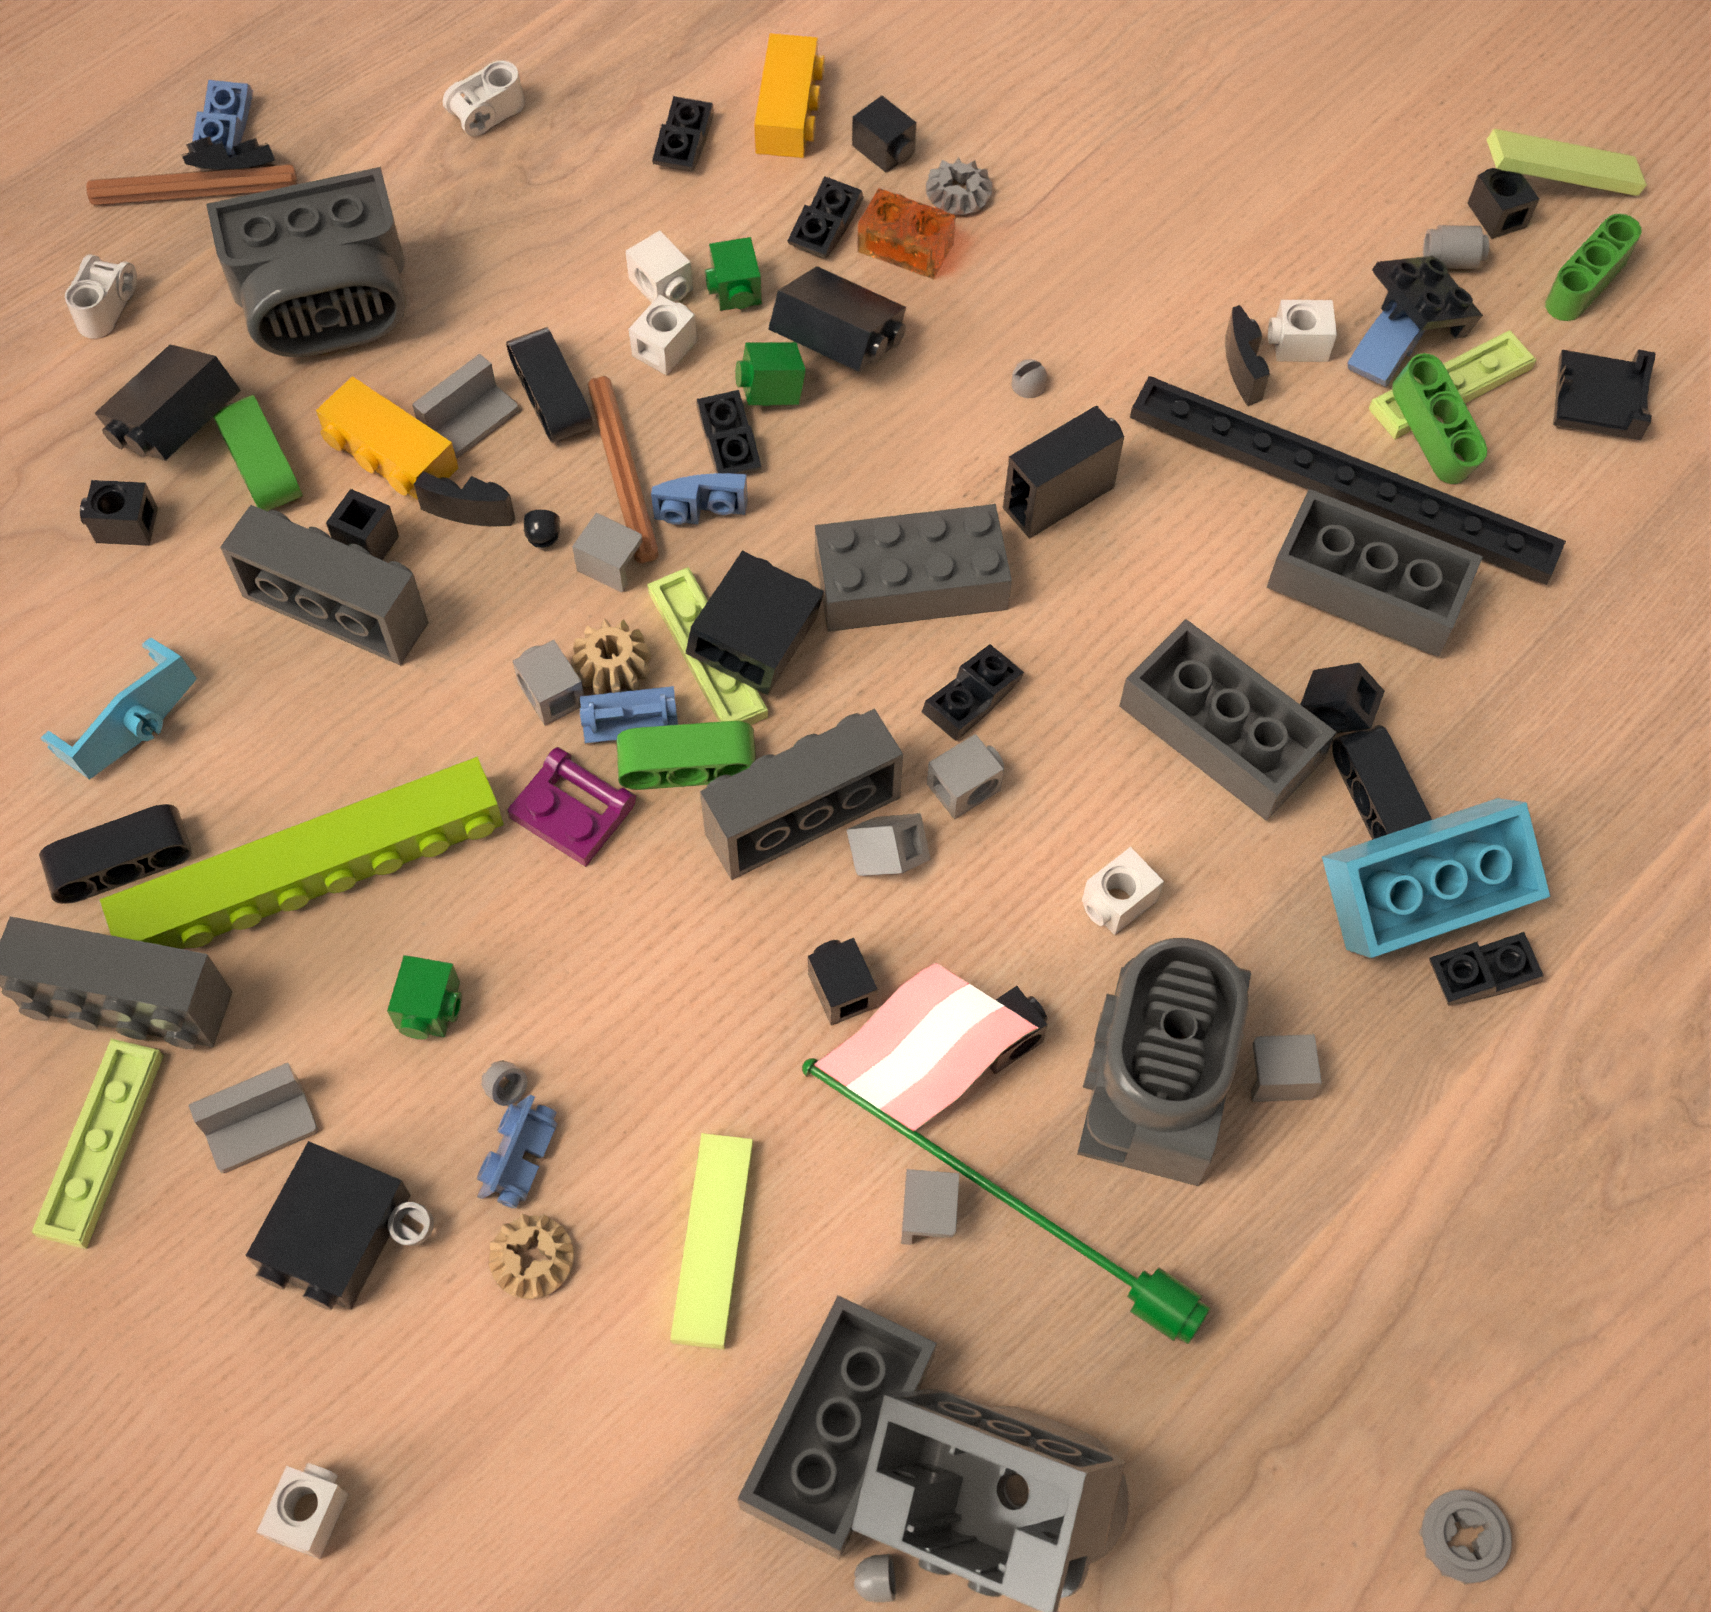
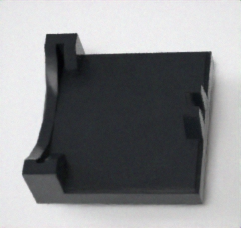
(1427, 295)
(1604, 393)

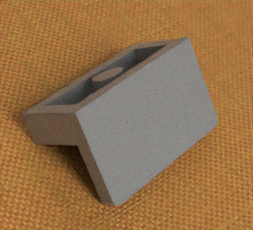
(466, 405)
(254, 1118)

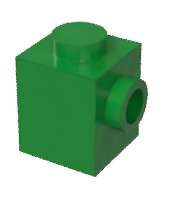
(734, 274)
(771, 373)
(424, 997)

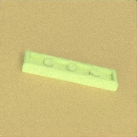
(1566, 162)
(1472, 374)
(679, 604)
(98, 1144)
(712, 1242)

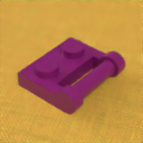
(563, 819)

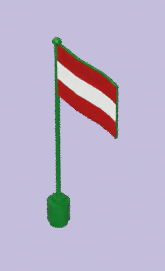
(924, 1057)

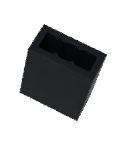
(838, 318)
(167, 402)
(1063, 471)
(754, 622)
(326, 1227)

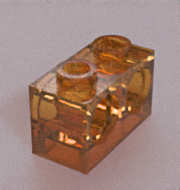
(906, 233)

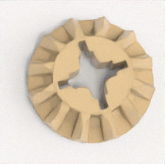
(541, 1277)

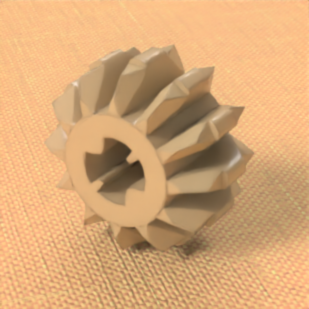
(611, 658)

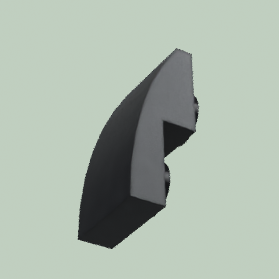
(684, 134)
(211, 155)
(826, 218)
(1242, 345)
(728, 433)
(474, 504)
(973, 693)
(1486, 970)

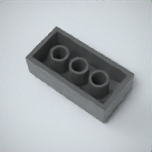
(912, 567)
(1374, 572)
(326, 583)
(1226, 719)
(802, 792)
(112, 983)
(824, 1434)

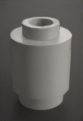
(1457, 245)

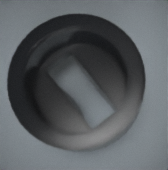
(542, 528)

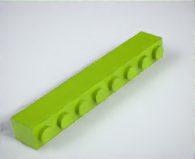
(307, 860)

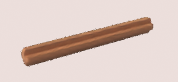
(190, 184)
(622, 466)

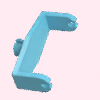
(129, 715)

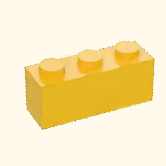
(788, 95)
(384, 437)

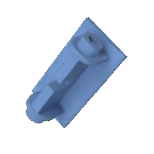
(611, 713)
(522, 1132)

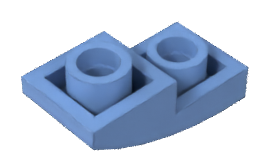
(224, 113)
(1385, 347)
(685, 497)

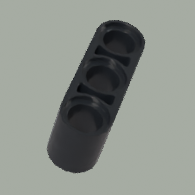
(549, 385)
(1378, 781)
(115, 853)

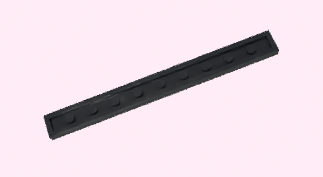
(1347, 479)

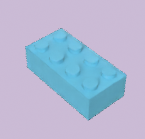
(1436, 877)

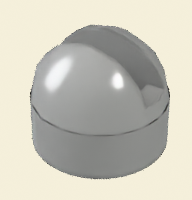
(1033, 381)
(513, 1089)
(403, 1233)
(876, 1579)

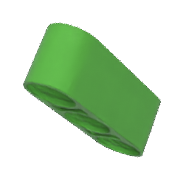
(1593, 267)
(1439, 398)
(257, 454)
(683, 754)

